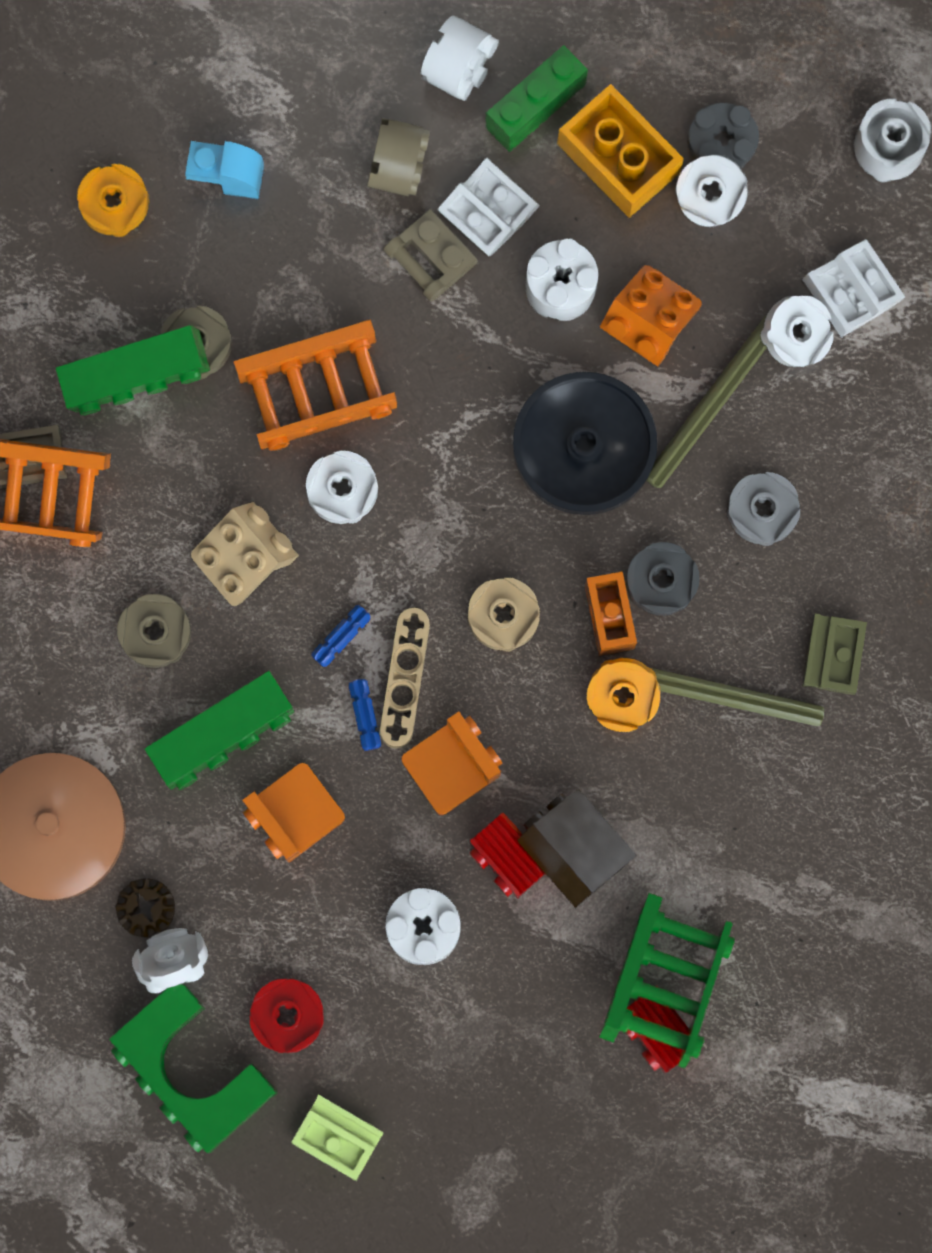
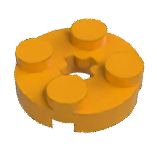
(116, 219)
(606, 705)

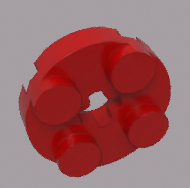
(266, 1011)

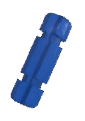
(341, 636)
(364, 714)

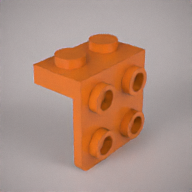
(650, 314)
(452, 764)
(293, 812)

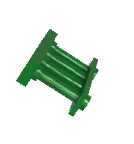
(631, 985)

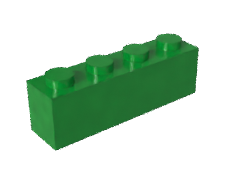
(132, 370)
(219, 731)

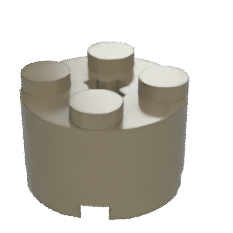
(397, 157)

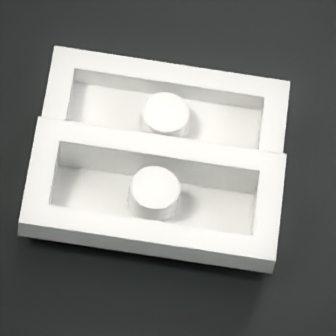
(488, 207)
(854, 287)

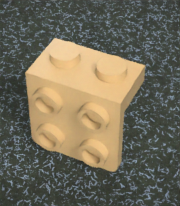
(242, 552)

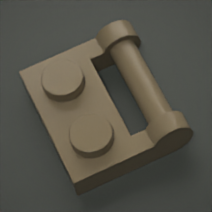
(438, 247)

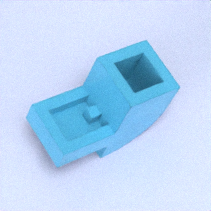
(231, 165)

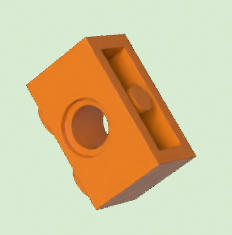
(610, 613)

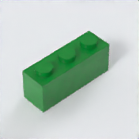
(536, 98)

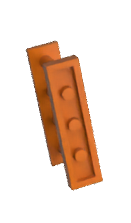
(323, 351)
(52, 459)

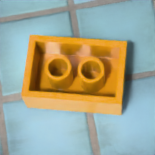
(620, 150)

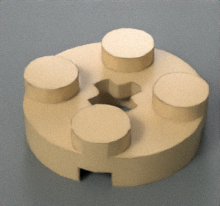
(499, 593)

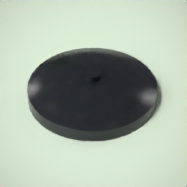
(584, 443)

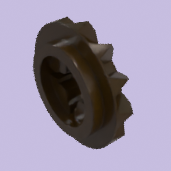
(161, 913)

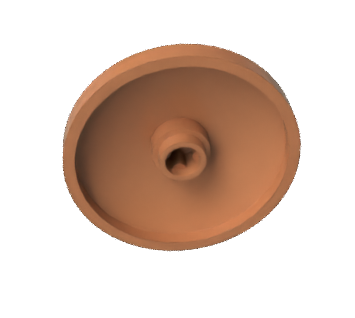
(57, 826)

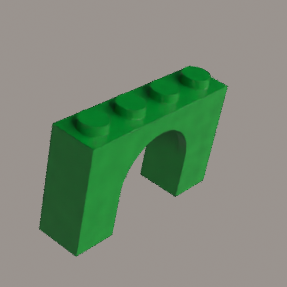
(144, 1046)

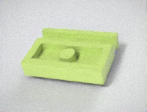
(337, 1137)

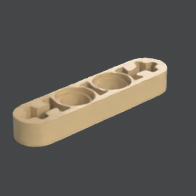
(407, 678)

